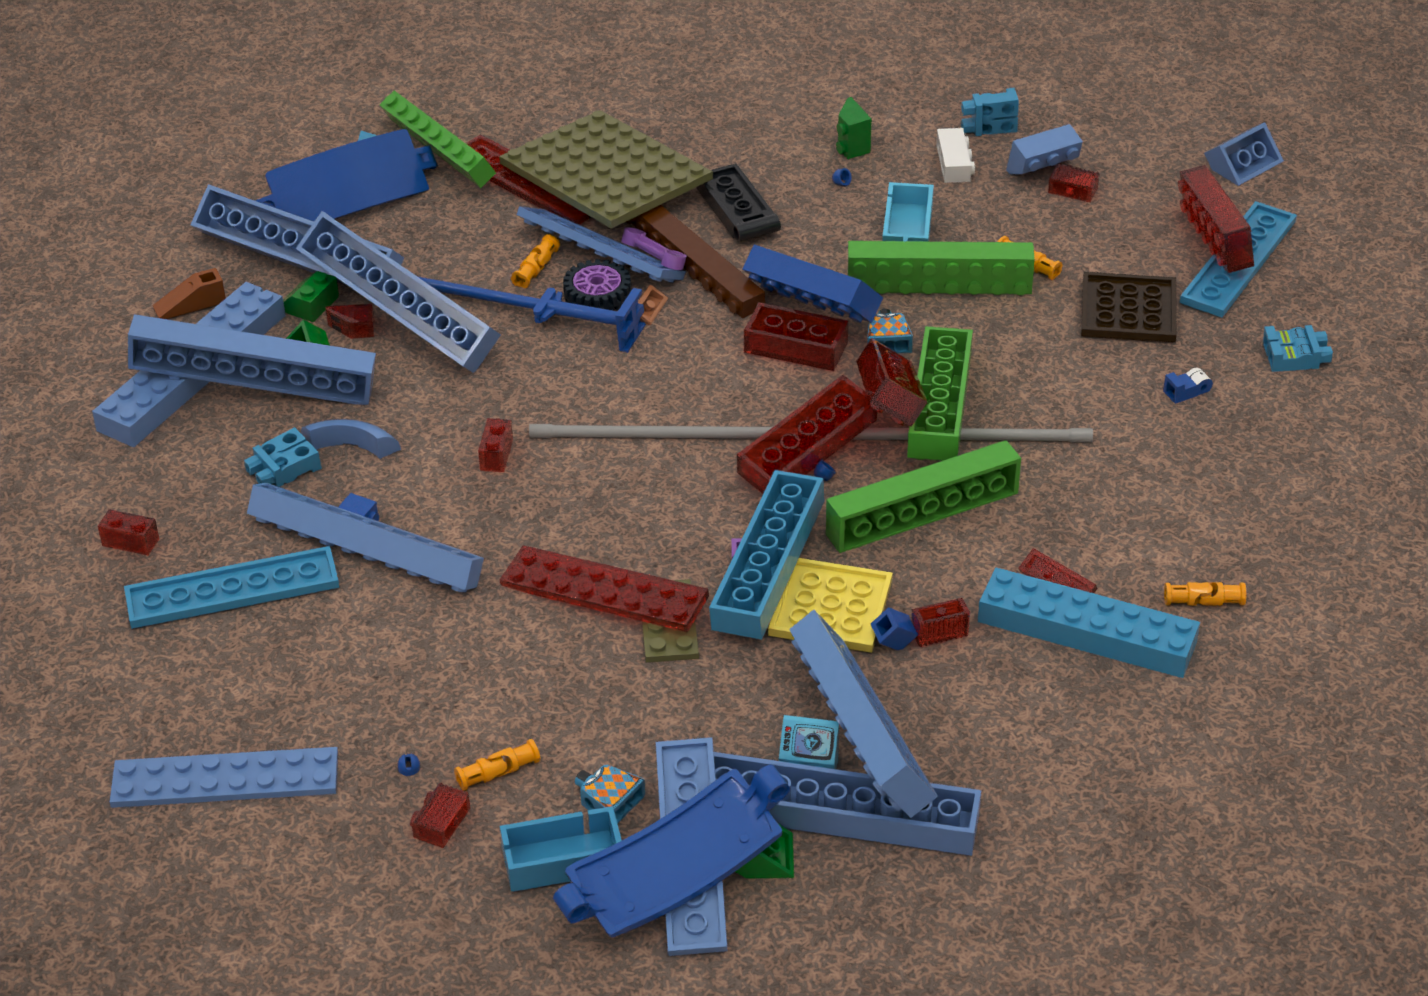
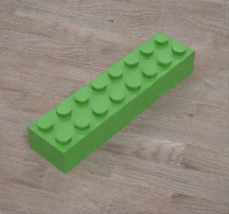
(943, 266)
(944, 380)
(922, 496)

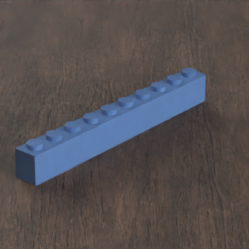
(365, 536)

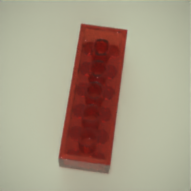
(1216, 219)
(891, 383)
(808, 434)

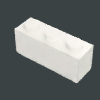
(955, 155)

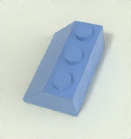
(1044, 150)
(1245, 155)

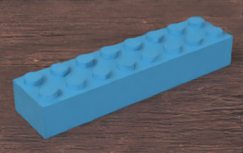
(767, 555)
(1089, 622)

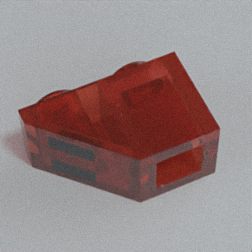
(352, 320)

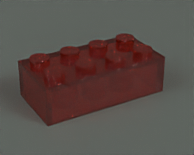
(796, 336)

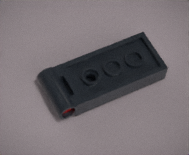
(739, 204)

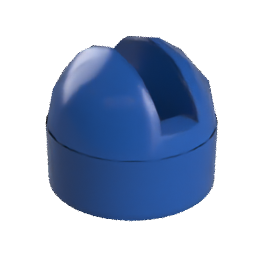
(842, 174)
(824, 470)
(408, 771)

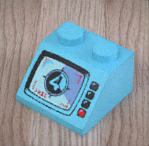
(809, 742)

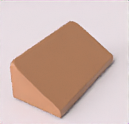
(653, 303)

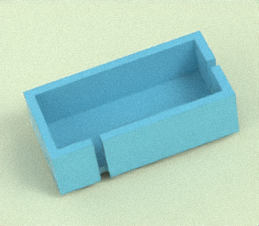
(908, 212)

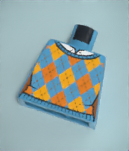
(891, 331)
(610, 788)

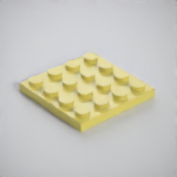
(841, 594)

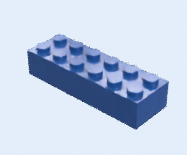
(812, 284)

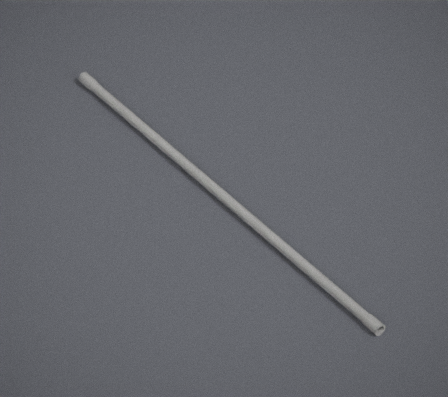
(1072, 435)

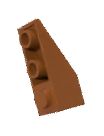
(195, 293)

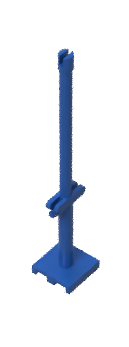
(626, 318)

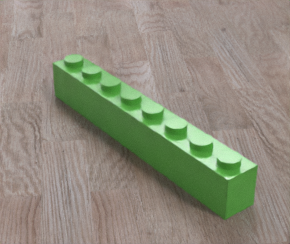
(441, 140)

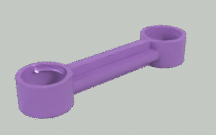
(669, 258)

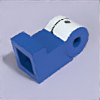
(1186, 385)

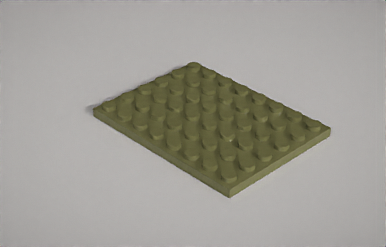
(606, 168)

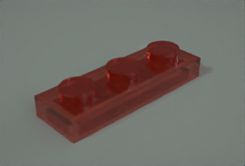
(1047, 569)

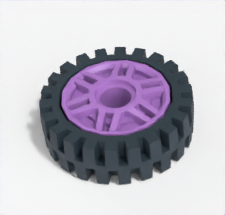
(597, 284)

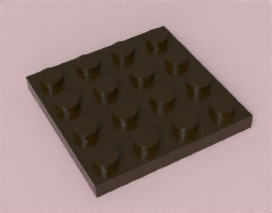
(1129, 307)

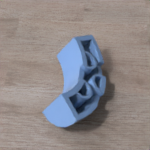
(353, 432)

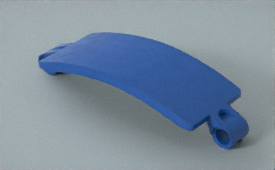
(351, 177)
(676, 854)

